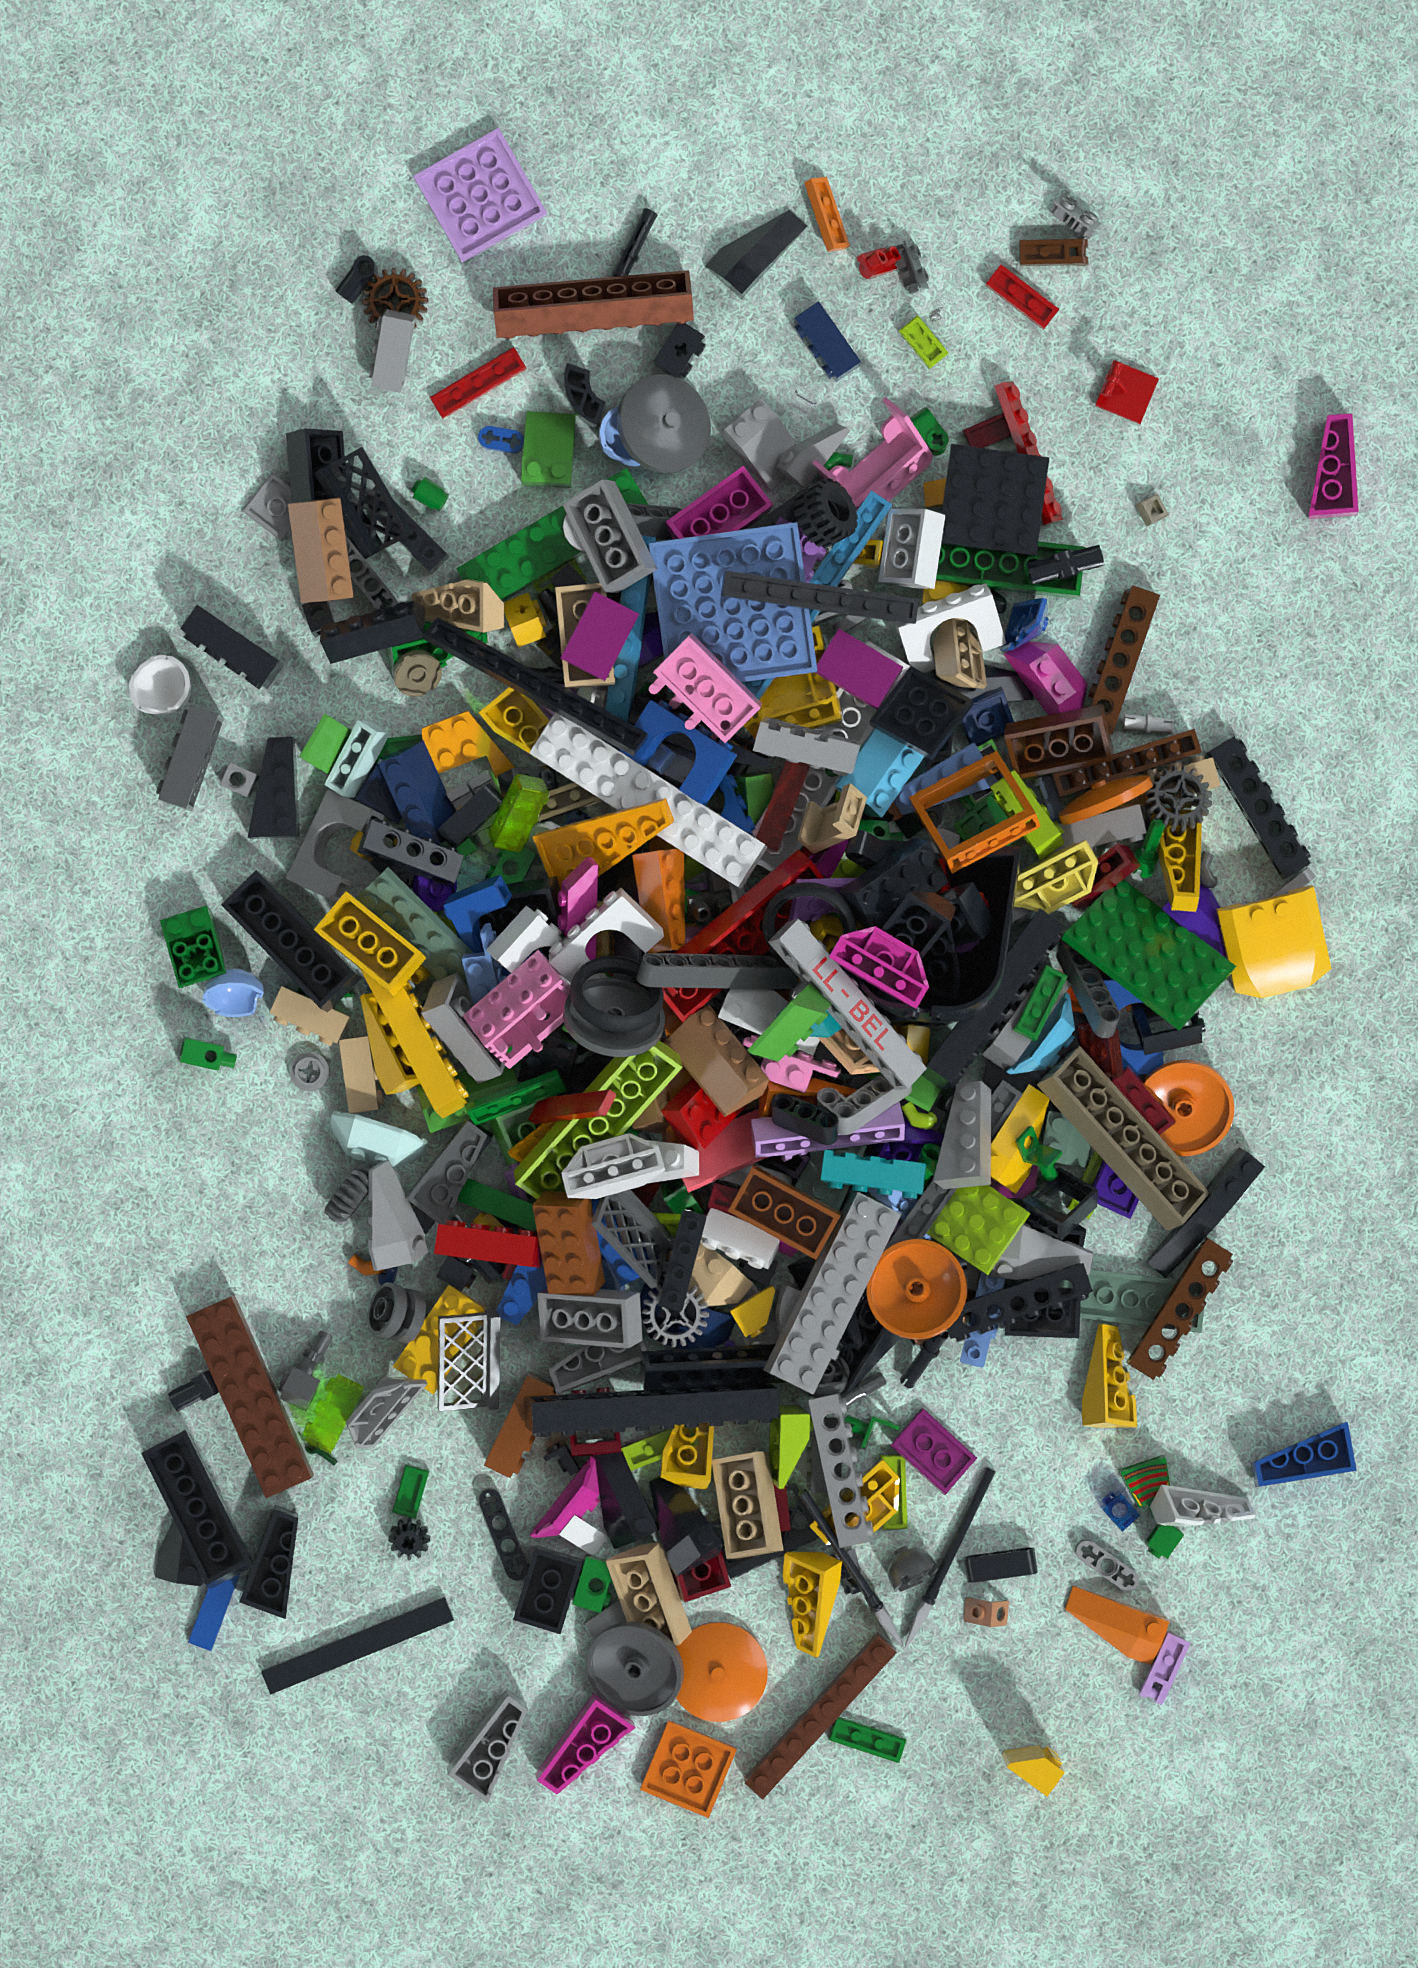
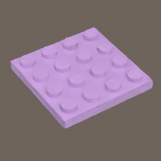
(480, 195)

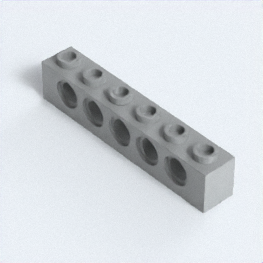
(846, 1534)

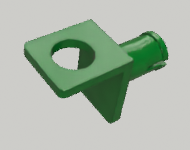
(1038, 1154)
(865, 1429)

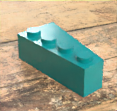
(873, 1173)

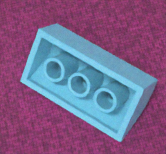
(881, 771)

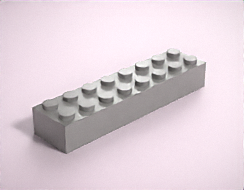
(832, 1292)

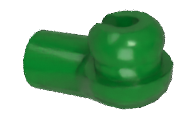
(838, 459)

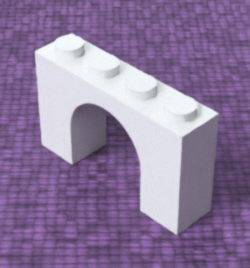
(973, 605)
(616, 913)
(523, 937)

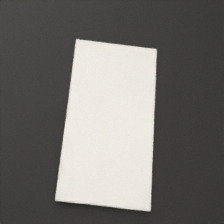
(583, 1535)

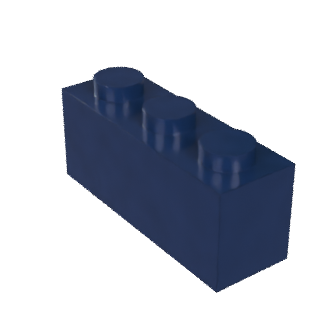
(826, 342)

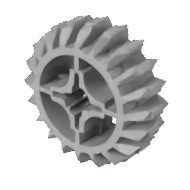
(661, 1329)

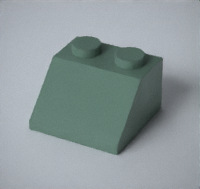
(1064, 1136)

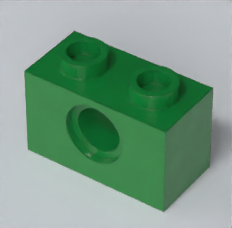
(523, 861)
(587, 1597)

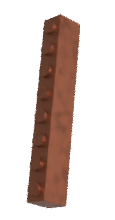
(820, 1715)

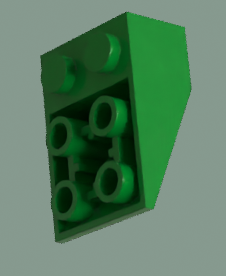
(193, 946)

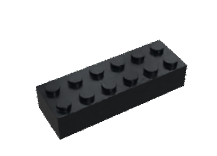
(291, 941)
(198, 1509)

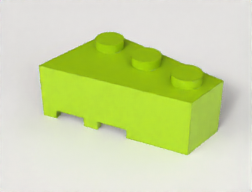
(1045, 838)

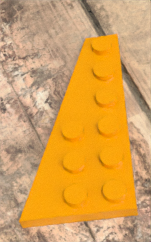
(602, 838)

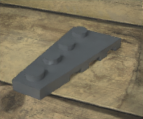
(442, 1181)

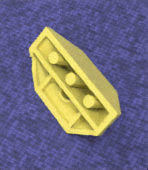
(1057, 878)

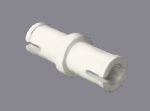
(1148, 723)

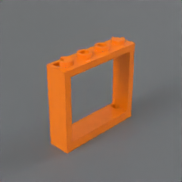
(988, 840)

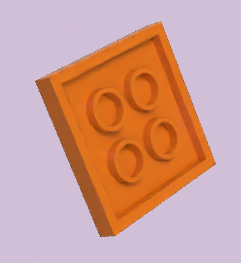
(688, 1768)

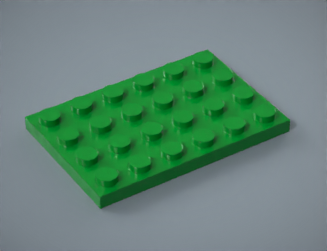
(1149, 953)

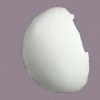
(160, 685)

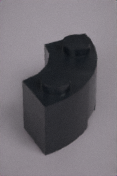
(581, 397)

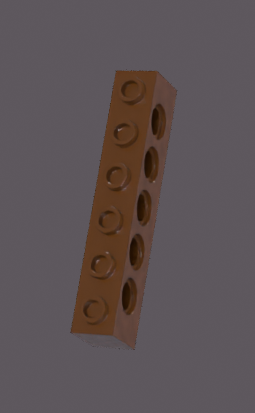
(1146, 602)
(1128, 763)
(1179, 1294)

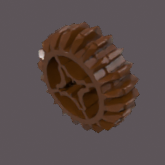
(383, 301)

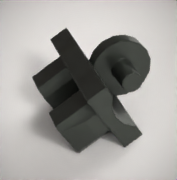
(708, 904)

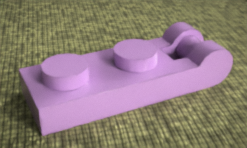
(1165, 1667)

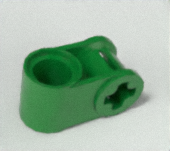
(928, 429)

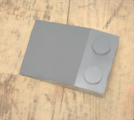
(760, 442)

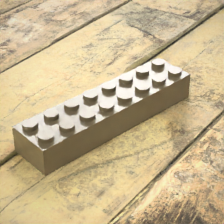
(1123, 1138)

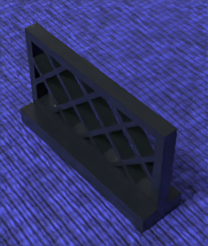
(354, 518)
(789, 1542)

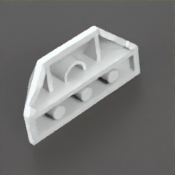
(612, 1167)

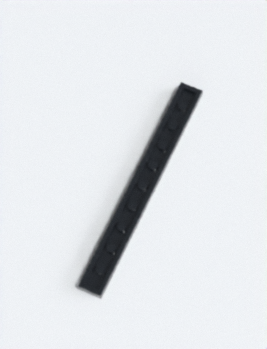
(535, 686)

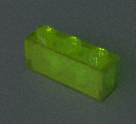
(518, 813)
(333, 1413)

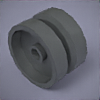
(396, 1313)

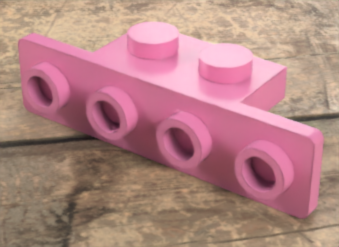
(796, 1070)

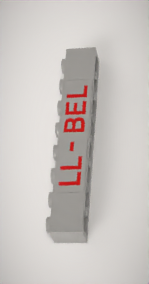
(849, 1005)

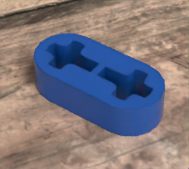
(501, 433)

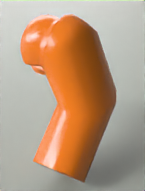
(363, 1266)

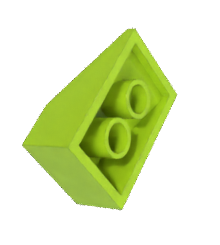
(787, 1441)

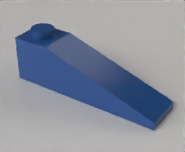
(1025, 622)

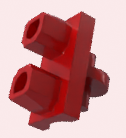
(878, 262)

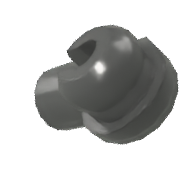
(1207, 878)

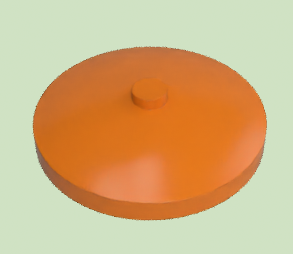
(1104, 797)
(1198, 1102)
(917, 1289)
(721, 1672)

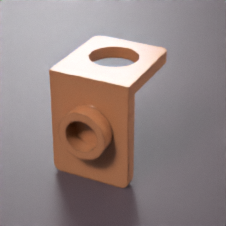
(985, 1612)

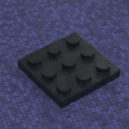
(921, 713)

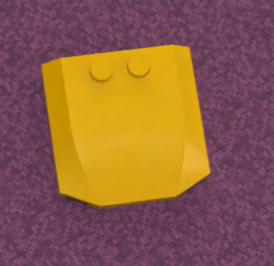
(800, 698)
(1275, 943)

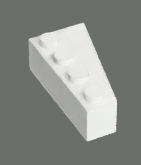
(678, 1160)

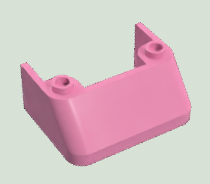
(889, 465)

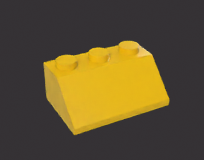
(1036, 1766)

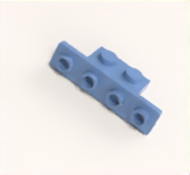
(481, 969)
(977, 1346)

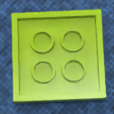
(978, 1225)

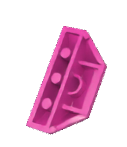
(1049, 676)
(578, 899)
(883, 963)
(574, 1500)

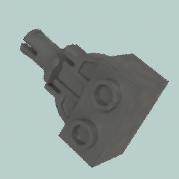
(300, 1386)

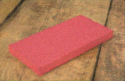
(726, 1153)

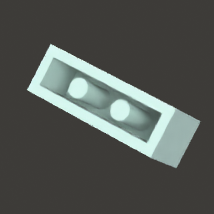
(357, 758)

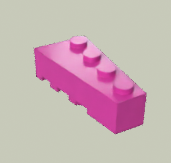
(1336, 478)
(582, 1744)

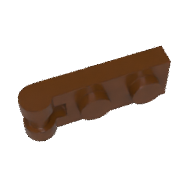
(1053, 252)

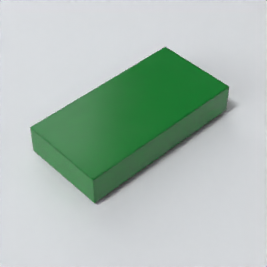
(410, 1491)

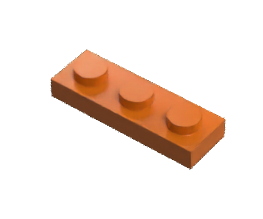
(827, 214)

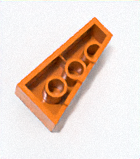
(663, 894)

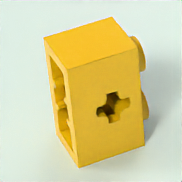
(524, 619)

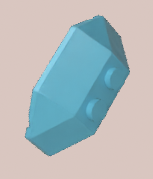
(1054, 1034)

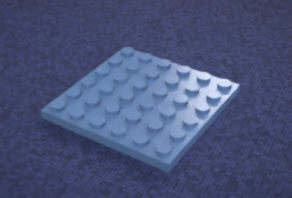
(744, 635)

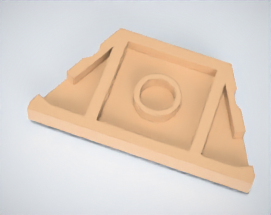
(848, 1053)

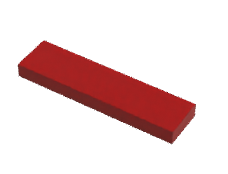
(478, 383)

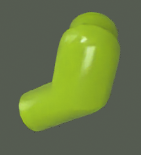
(918, 1119)

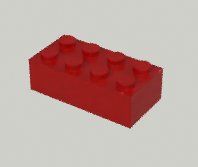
(696, 1117)
(488, 1245)

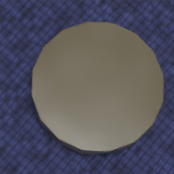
(417, 673)

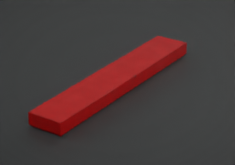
(572, 1106)

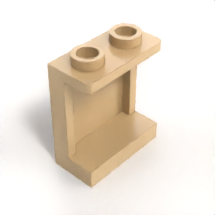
(834, 823)

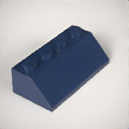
(417, 790)

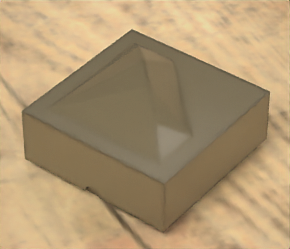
(1152, 510)

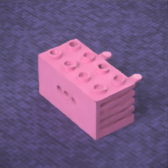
(706, 689)
(517, 1010)

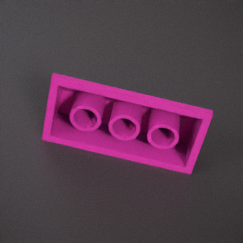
(725, 508)

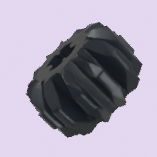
(412, 1530)

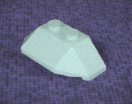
(375, 1140)

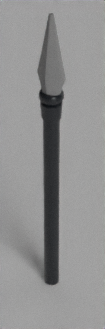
(933, 1589)
(870, 1596)

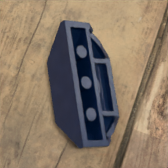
(715, 1333)

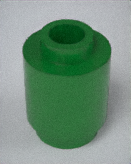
(429, 494)

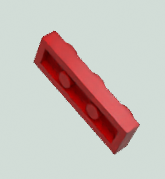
(1022, 297)

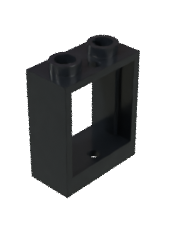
(1166, 1039)
(1051, 1220)

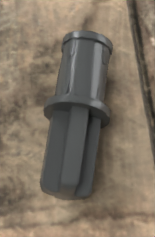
(864, 1389)

